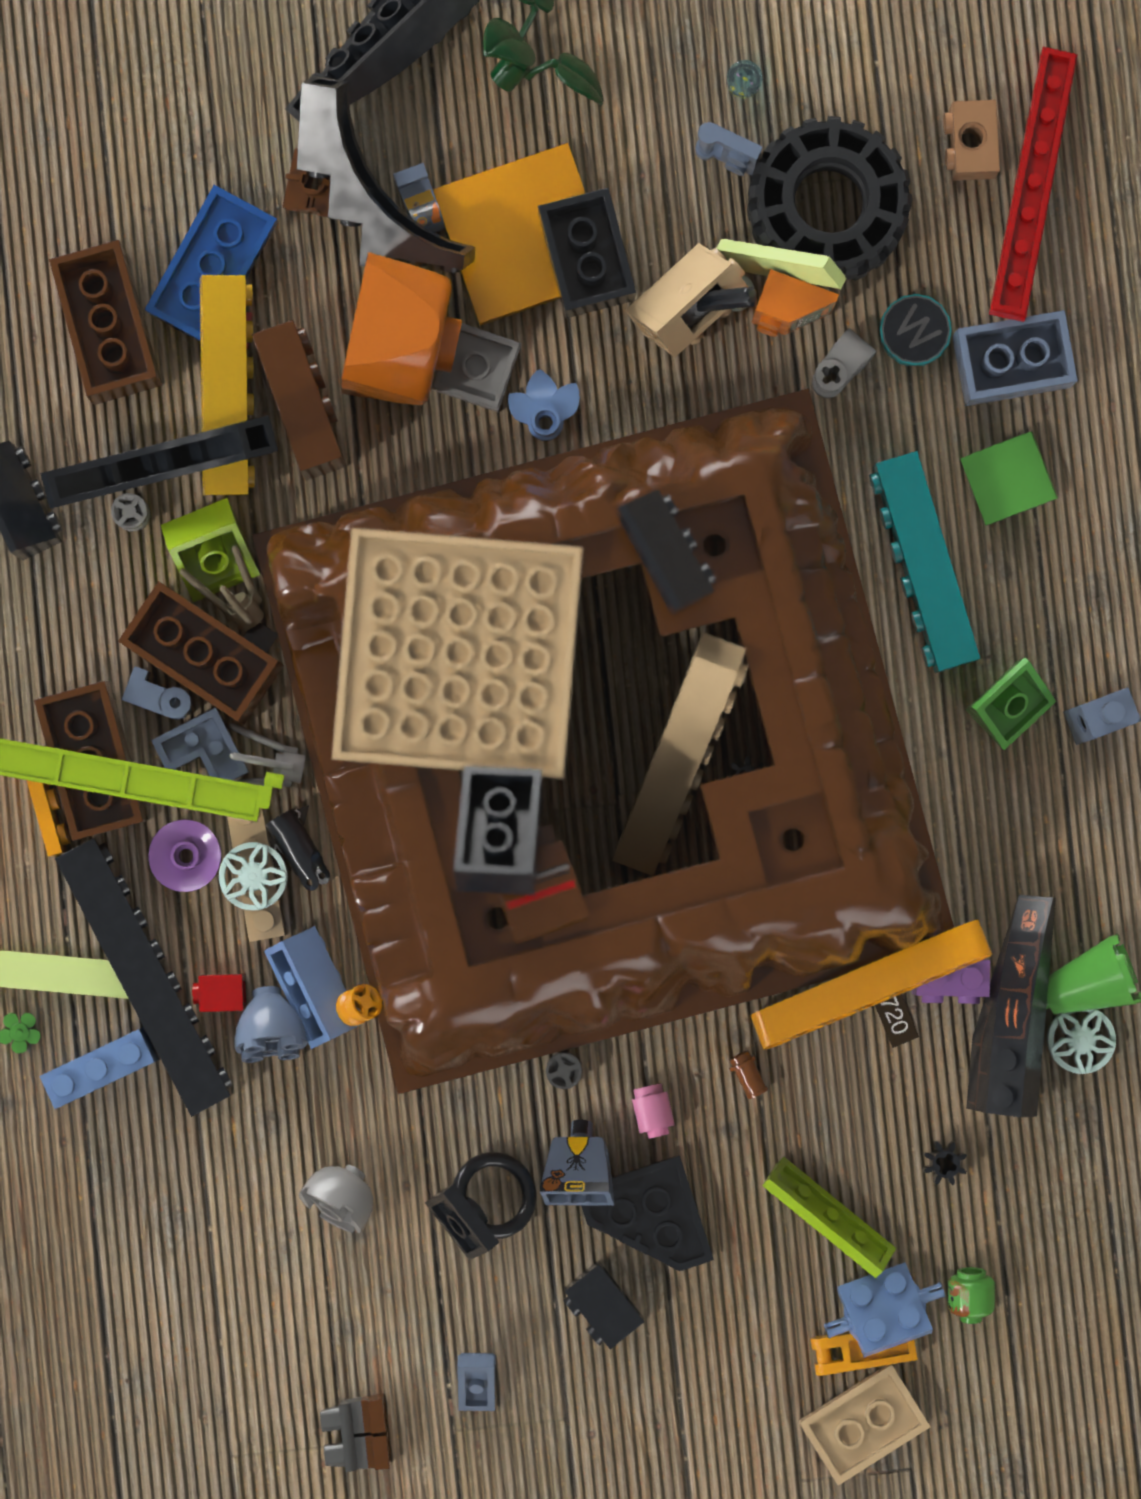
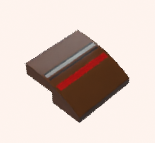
(555, 901)

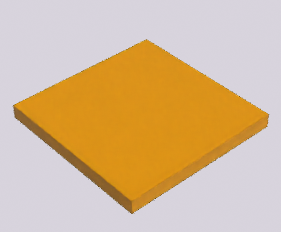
(501, 219)

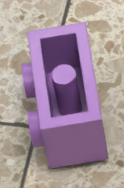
(965, 983)

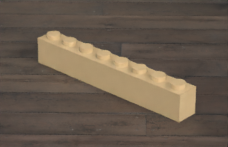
(679, 753)

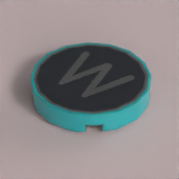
(915, 330)

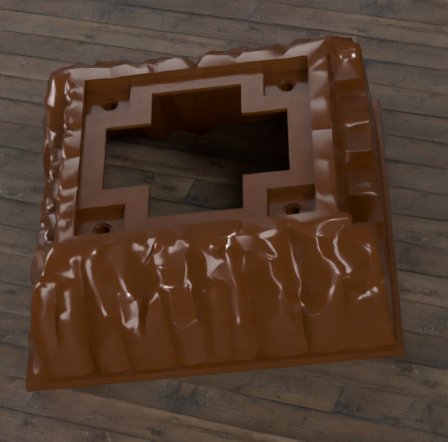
(678, 941)

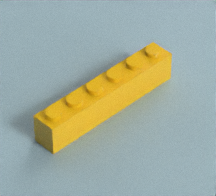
(225, 372)

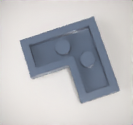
(205, 739)

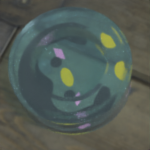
(744, 79)

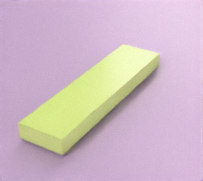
(801, 265)
(59, 974)

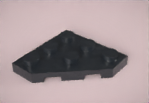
(655, 1215)

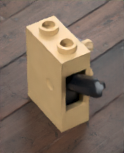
(691, 299)

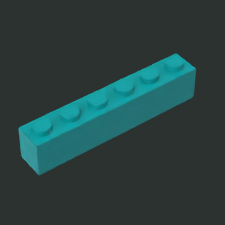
(925, 562)

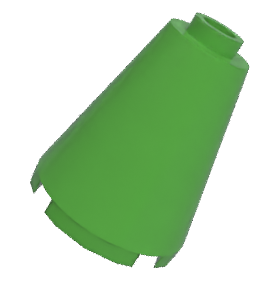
(1094, 980)

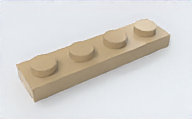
(269, 921)

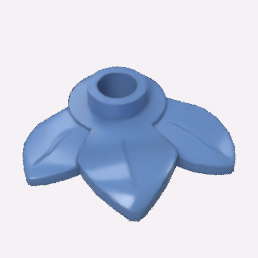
(542, 401)

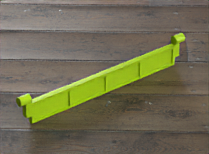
(137, 780)

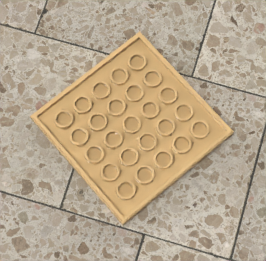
(457, 652)

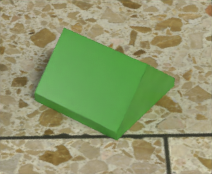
(1012, 703)

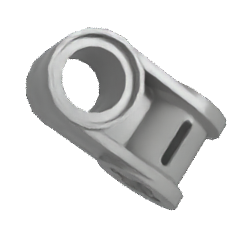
(844, 360)

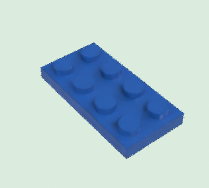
(221, 241)

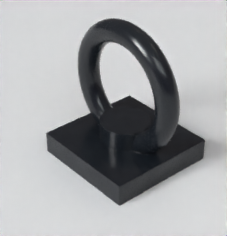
(465, 1218)

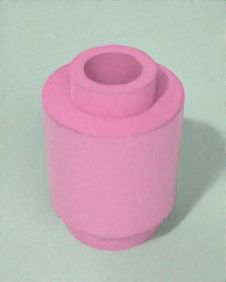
(653, 1110)

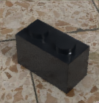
(603, 1306)

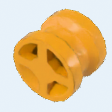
(365, 998)

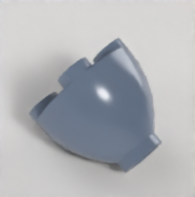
(269, 1028)

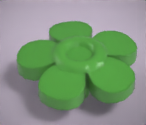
(19, 1031)

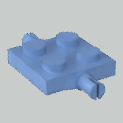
(884, 1310)

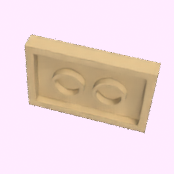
(864, 1424)

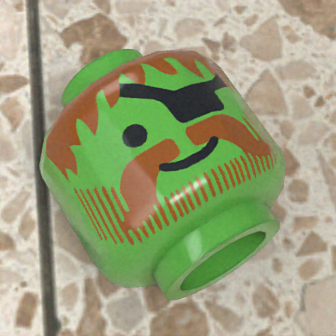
(971, 1294)

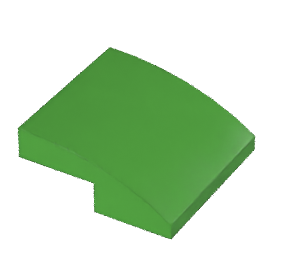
(1009, 478)

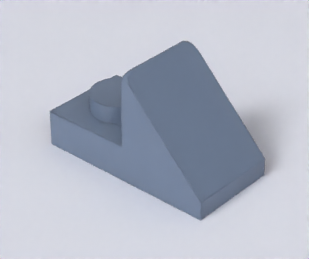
(476, 1381)

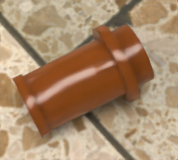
(748, 1074)

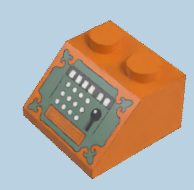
(790, 304)

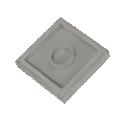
(479, 368)

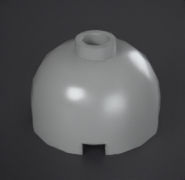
(340, 1197)

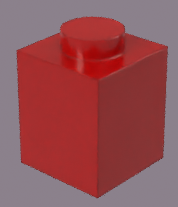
(220, 992)

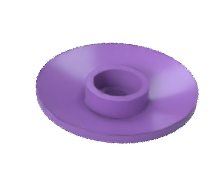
(166, 851)

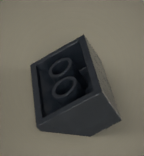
(23, 515)
(666, 550)

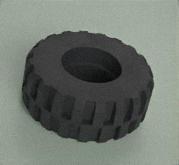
(839, 149)

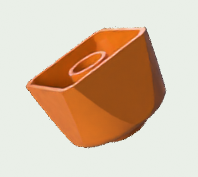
(399, 333)

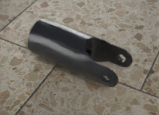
(298, 849)

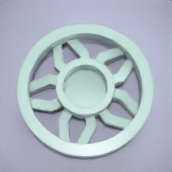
(253, 876)
(1081, 1040)

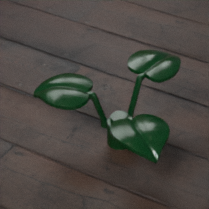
(517, 57)

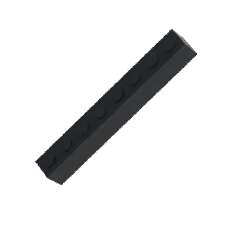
(143, 977)

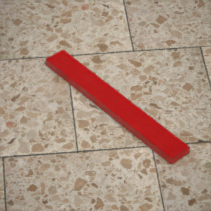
(1033, 184)

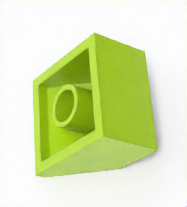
(204, 546)

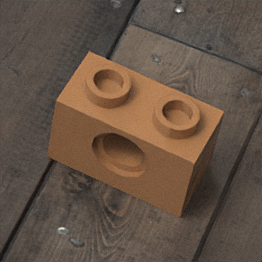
(980, 119)

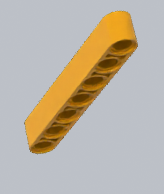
(871, 984)

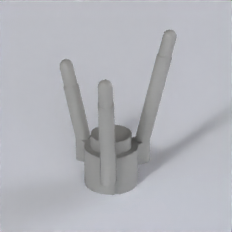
(288, 764)

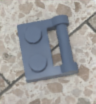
(734, 150)

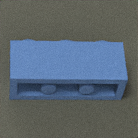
(310, 984)
(99, 1068)

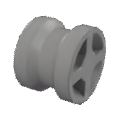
(125, 508)

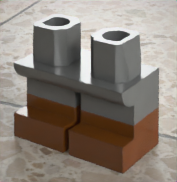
(363, 1432)

